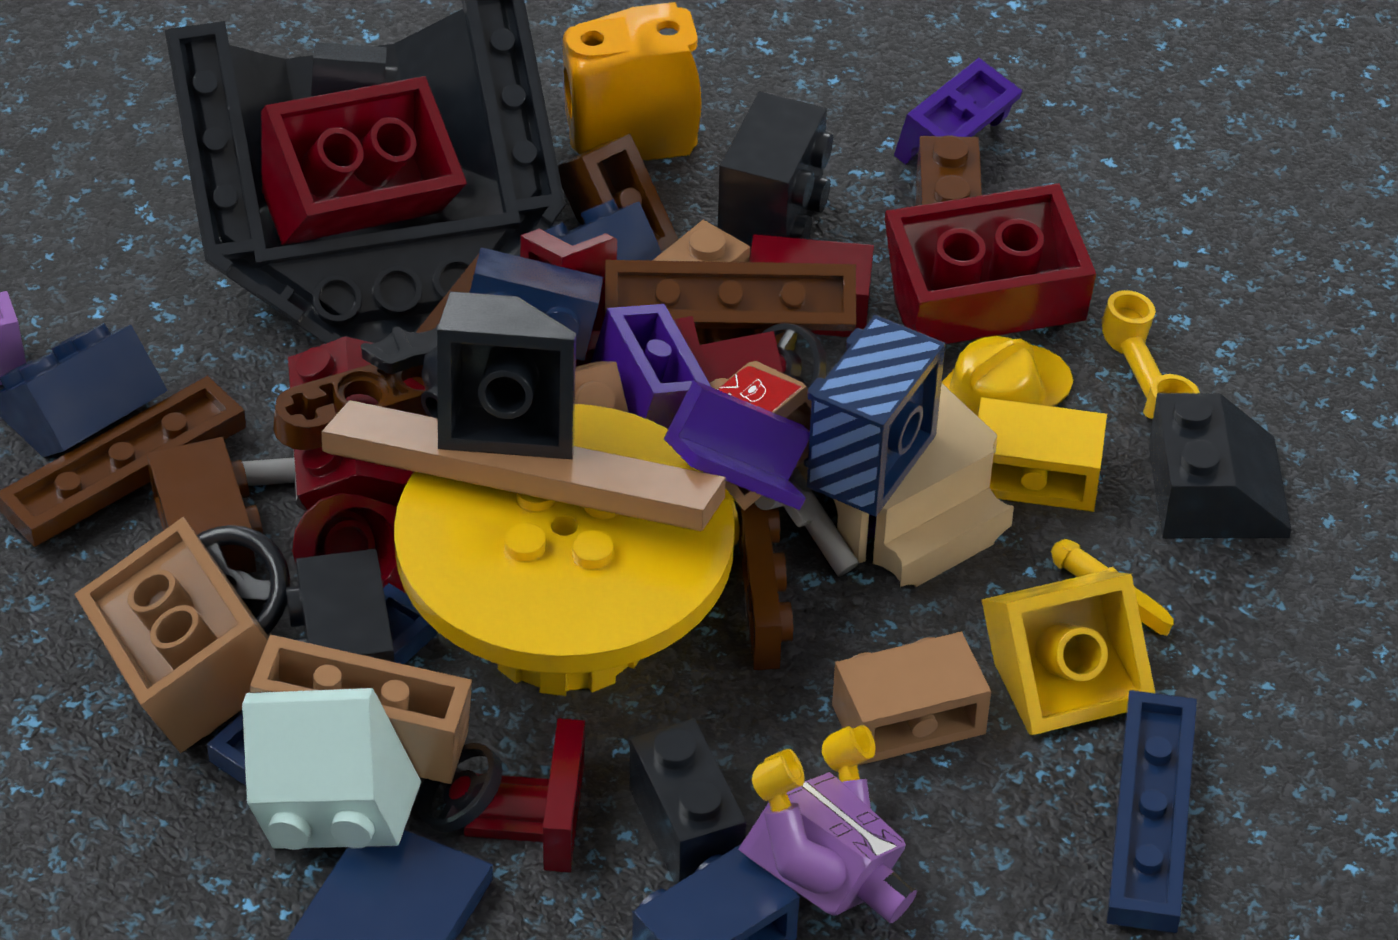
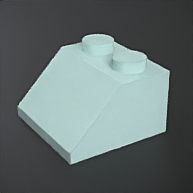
(326, 769)

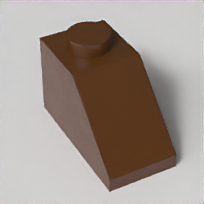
(615, 173)

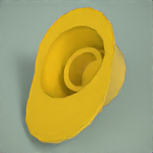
(1010, 372)

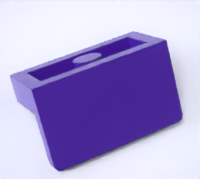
(739, 442)

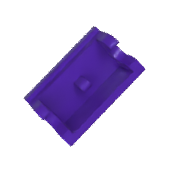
(959, 108)

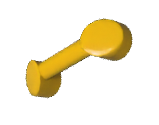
(1125, 329)

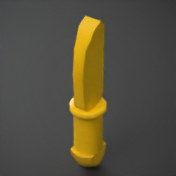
(1069, 556)

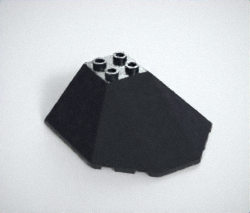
(395, 272)

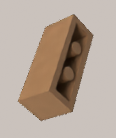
(423, 705)

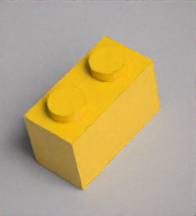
(1045, 453)

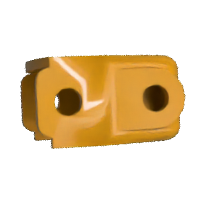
(634, 81)

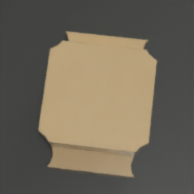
(940, 508)

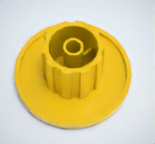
(557, 585)

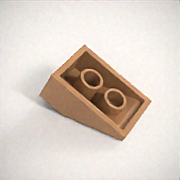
(177, 633)

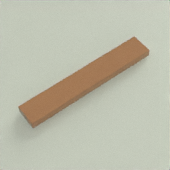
(588, 480)

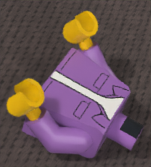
(823, 831)

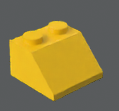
(1069, 649)

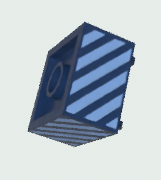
(874, 414)

